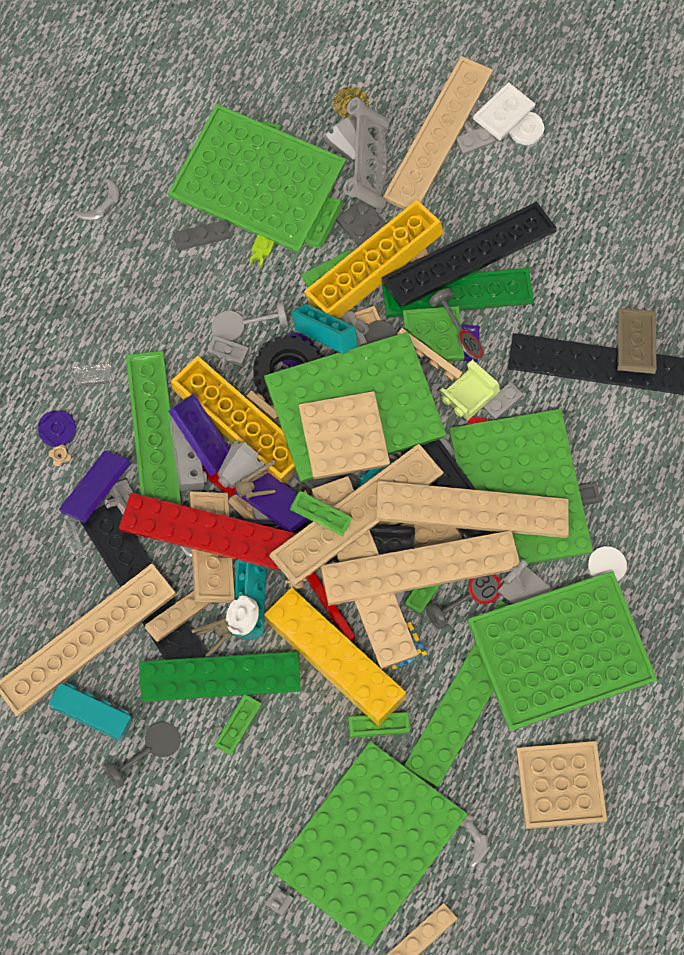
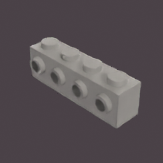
(188, 465)

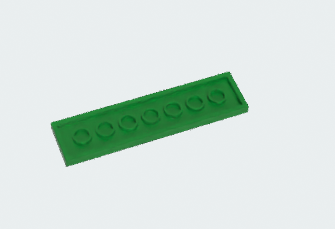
(475, 292)
(219, 676)

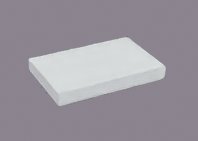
(504, 111)

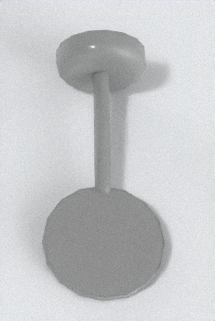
(231, 325)

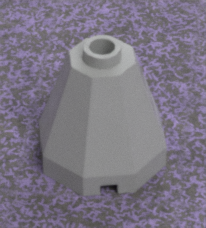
(343, 138)
(238, 464)

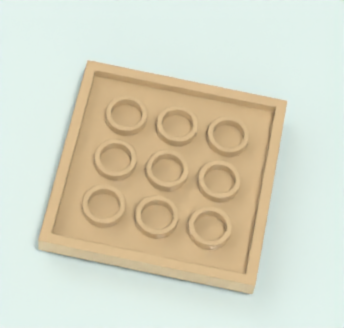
(344, 435)
(561, 785)

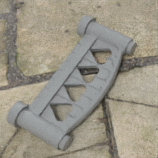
(358, 185)

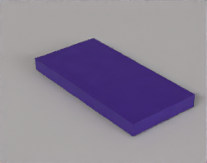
(200, 433)
(94, 486)
(276, 505)

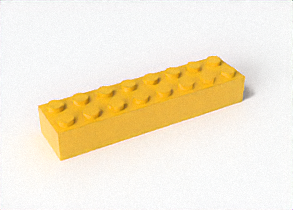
(378, 256)
(236, 416)
(335, 656)

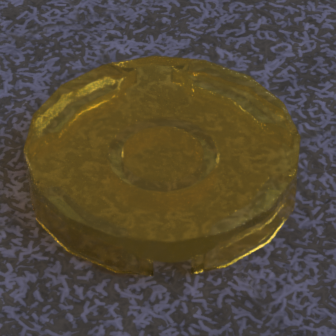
(344, 96)

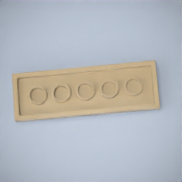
(211, 574)

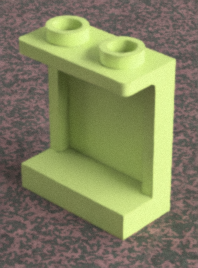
(470, 391)

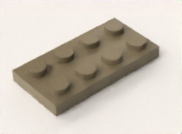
(636, 340)

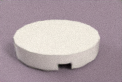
(530, 131)
(607, 560)
(242, 615)

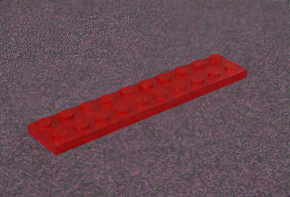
(202, 530)

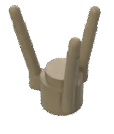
(245, 486)
(220, 628)

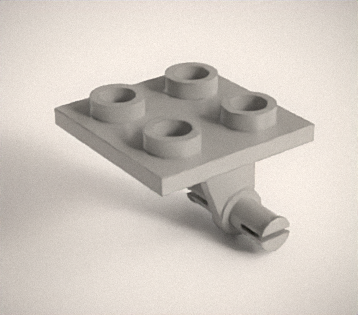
(522, 584)

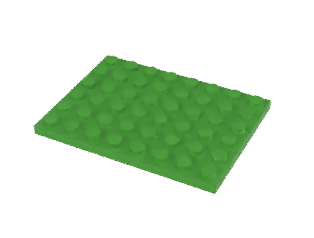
(257, 178)
(385, 367)
(526, 458)
(561, 650)
(369, 843)

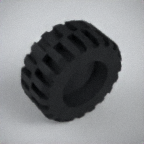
(279, 351)

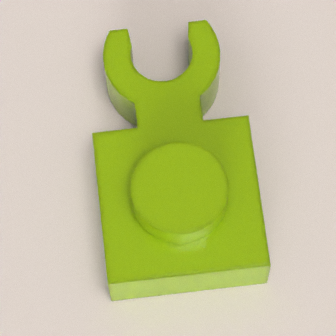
(261, 248)

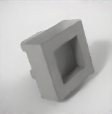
(279, 901)

